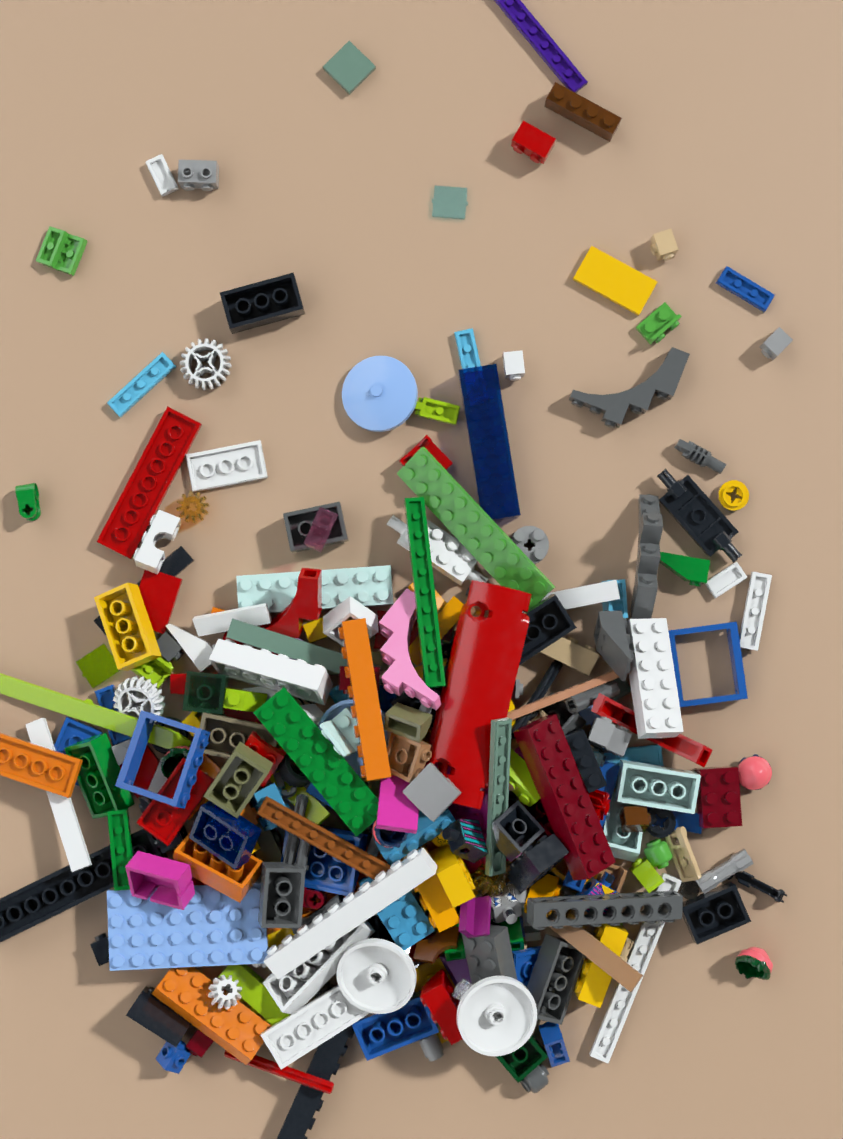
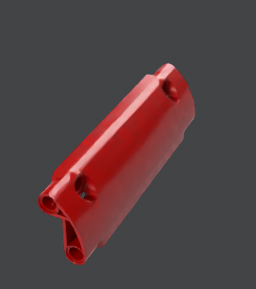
(478, 685)

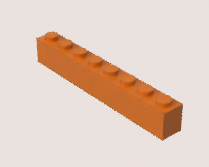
(365, 700)

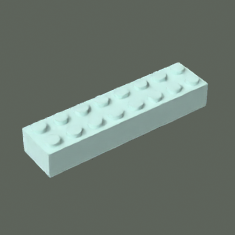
(365, 584)

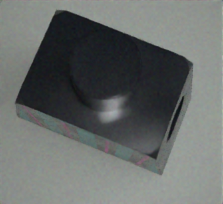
(466, 839)

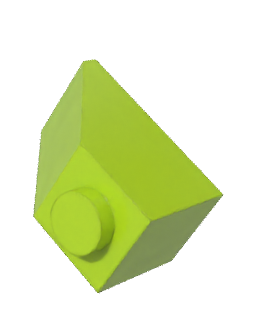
(243, 699)
(646, 874)

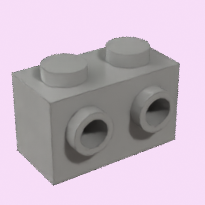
(198, 174)

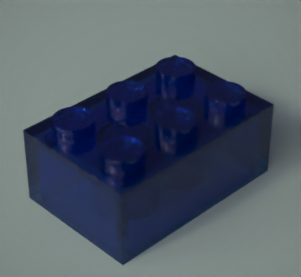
(224, 835)

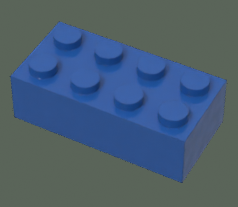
(393, 1030)

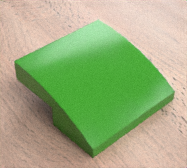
(61, 251)

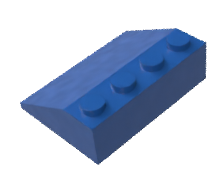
(327, 872)

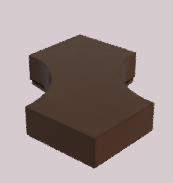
(429, 949)

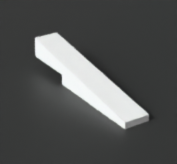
(588, 594)

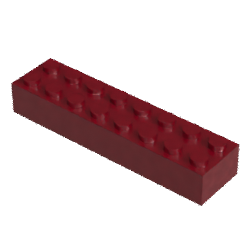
(564, 797)

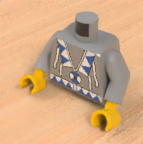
(507, 904)

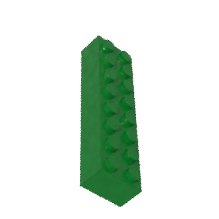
(319, 761)

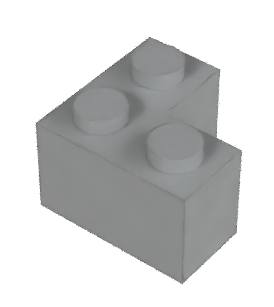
(608, 737)

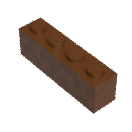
(582, 112)

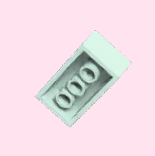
(657, 786)

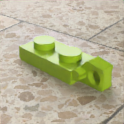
(437, 410)

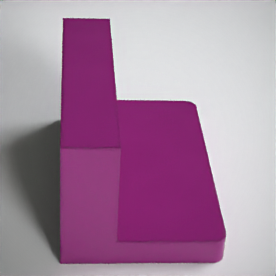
(475, 917)

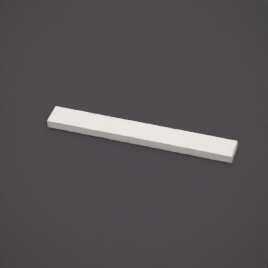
(62, 806)

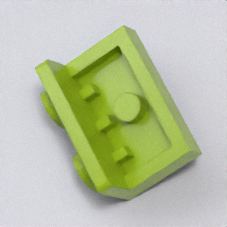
(156, 670)

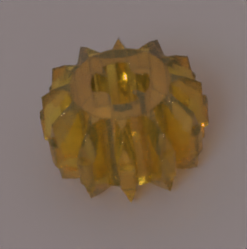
(189, 513)
(491, 885)

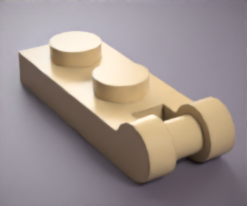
(683, 855)

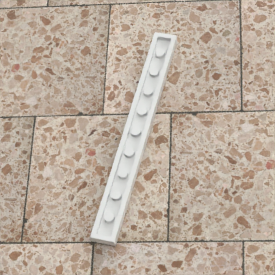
(622, 998)

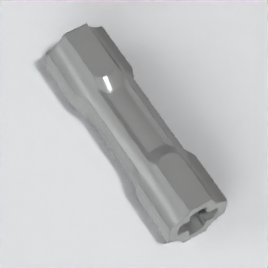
(736, 863)

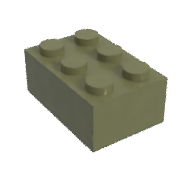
(238, 780)

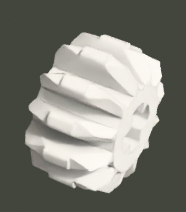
(217, 993)

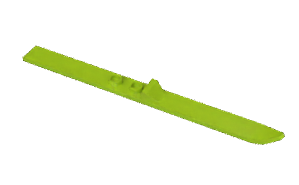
(86, 711)

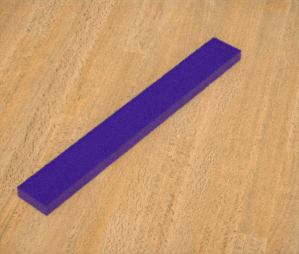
(543, 44)

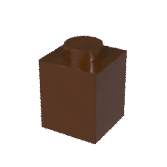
(634, 819)

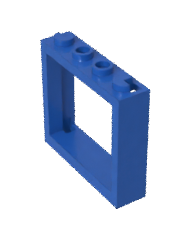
(736, 663)
(137, 748)

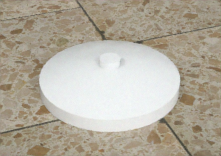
(376, 976)
(496, 1015)

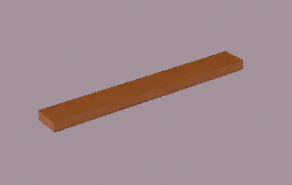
(322, 838)

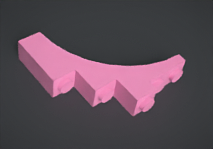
(401, 675)

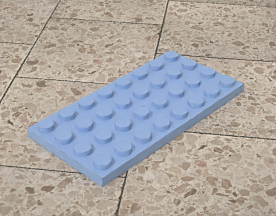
(206, 933)

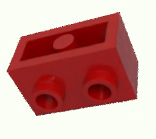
(533, 142)

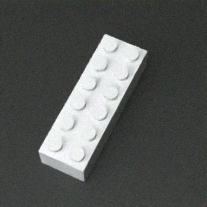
(271, 670)
(653, 680)
(307, 979)

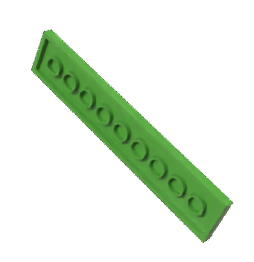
(473, 526)

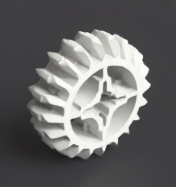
(210, 357)
(141, 693)

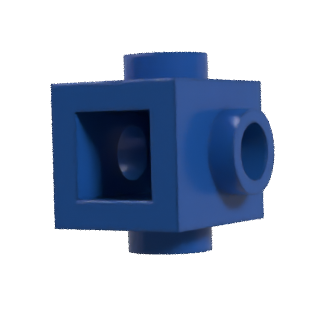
(173, 1057)

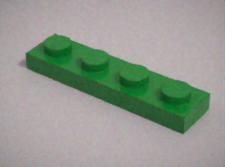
(120, 846)

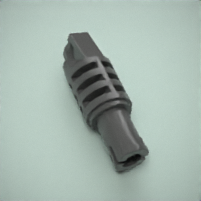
(699, 455)

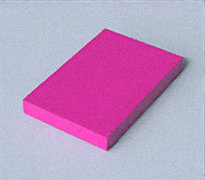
(394, 808)

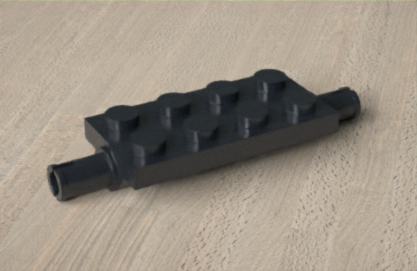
(698, 516)

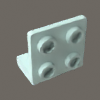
(341, 733)

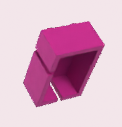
(173, 877)

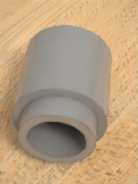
(432, 1047)

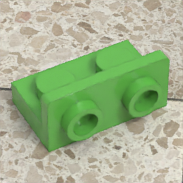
(658, 323)

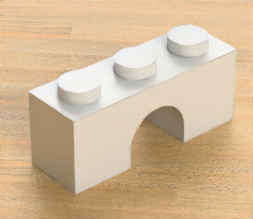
(162, 526)

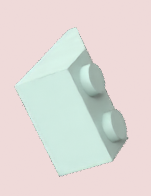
(625, 844)

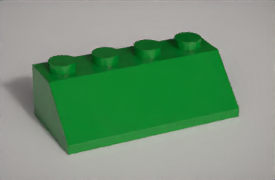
(99, 776)

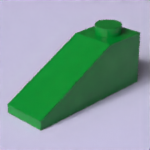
(687, 568)

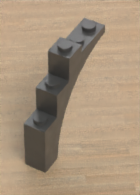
(614, 406)
(647, 557)

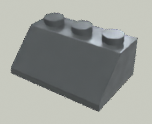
(281, 895)

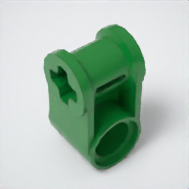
(28, 498)

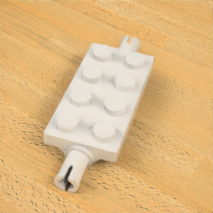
(446, 552)

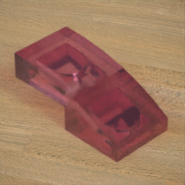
(320, 529)

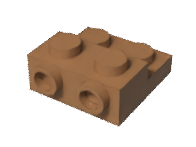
(407, 756)

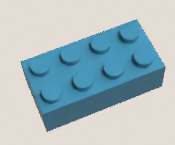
(404, 919)

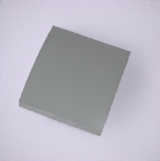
(431, 792)

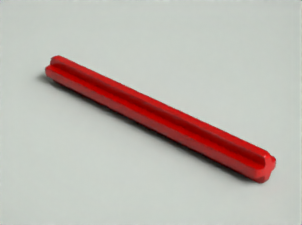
(288, 1073)

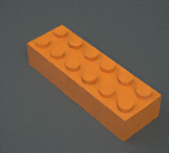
(233, 1029)

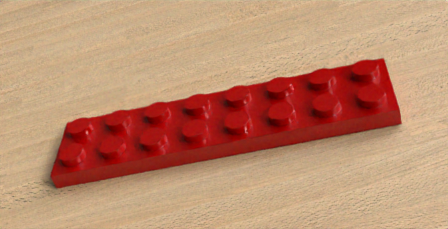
(149, 482)

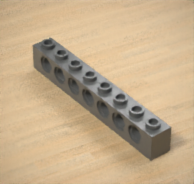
(539, 907)

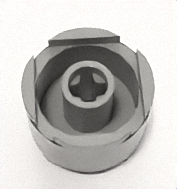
(536, 537)

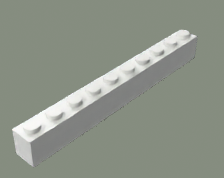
(350, 913)

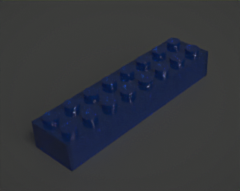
(489, 441)

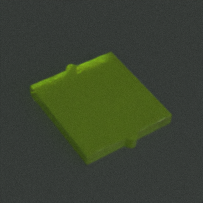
(98, 665)

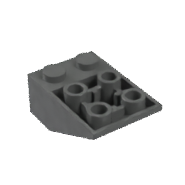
(613, 641)

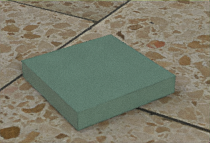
(349, 67)

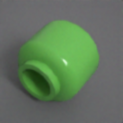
(658, 853)

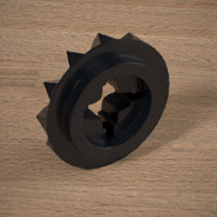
(669, 824)

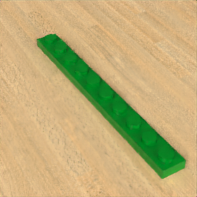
(424, 592)

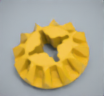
(741, 491)

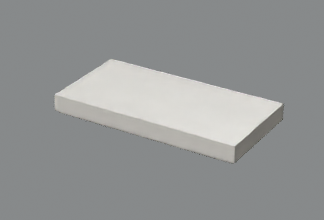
(226, 466)

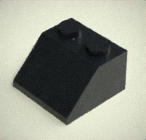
(515, 830)

